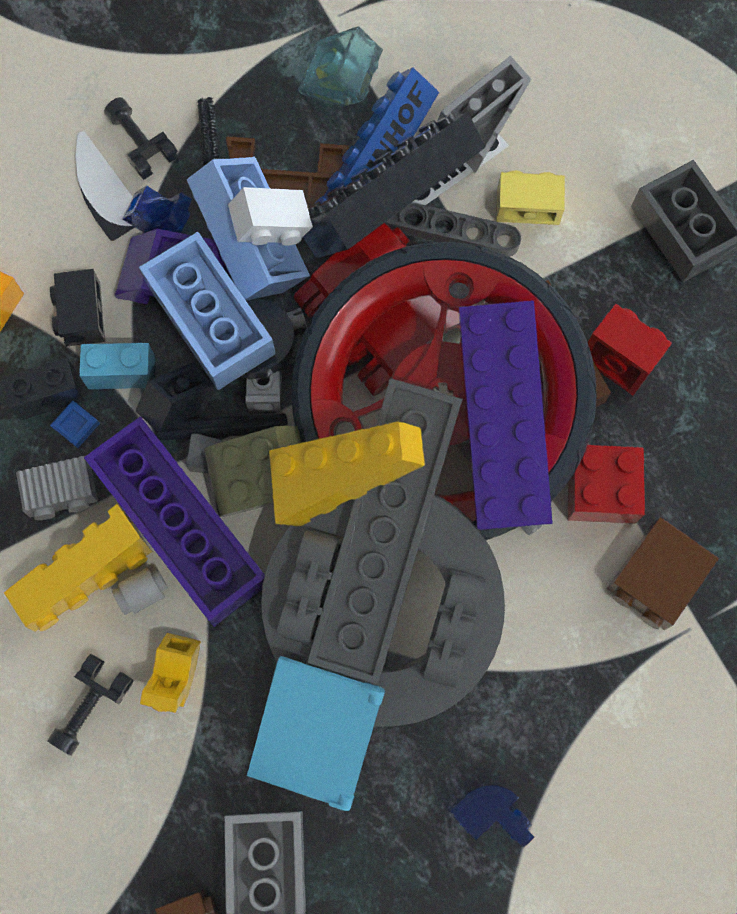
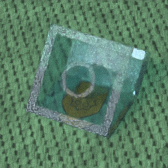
(341, 68)

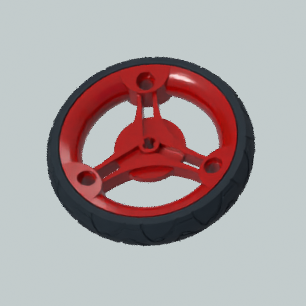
(431, 271)

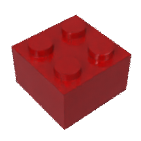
(626, 348)
(608, 485)

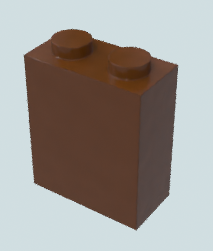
(662, 574)

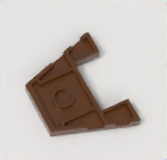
(313, 184)

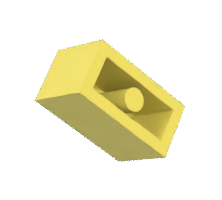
(530, 198)

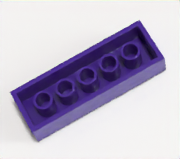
(505, 415)
(177, 521)

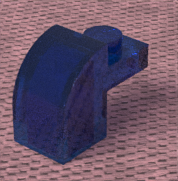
(154, 211)
(488, 804)

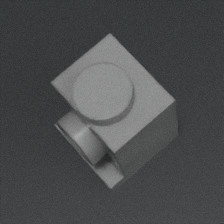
(266, 397)

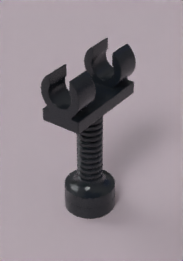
(119, 112)
(65, 738)

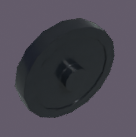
(280, 330)

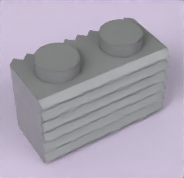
(56, 488)

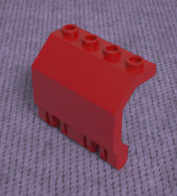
(394, 332)

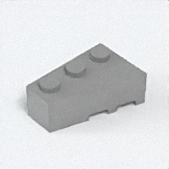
(491, 103)

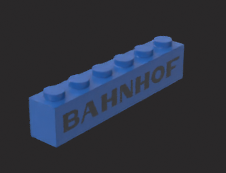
(394, 119)

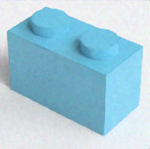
(116, 365)

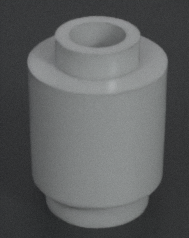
(139, 591)

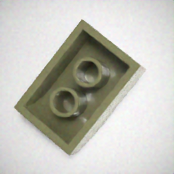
(242, 469)

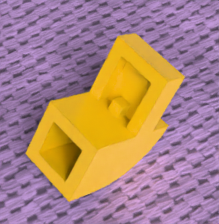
(172, 673)

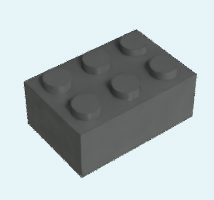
(687, 220)

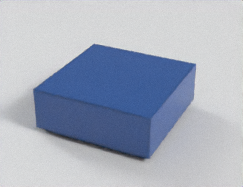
(75, 424)

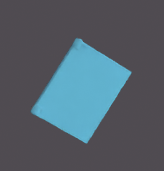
(315, 732)

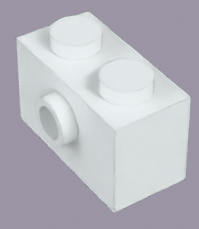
(270, 216)

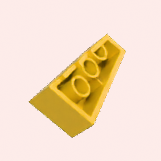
(331, 470)
(78, 571)

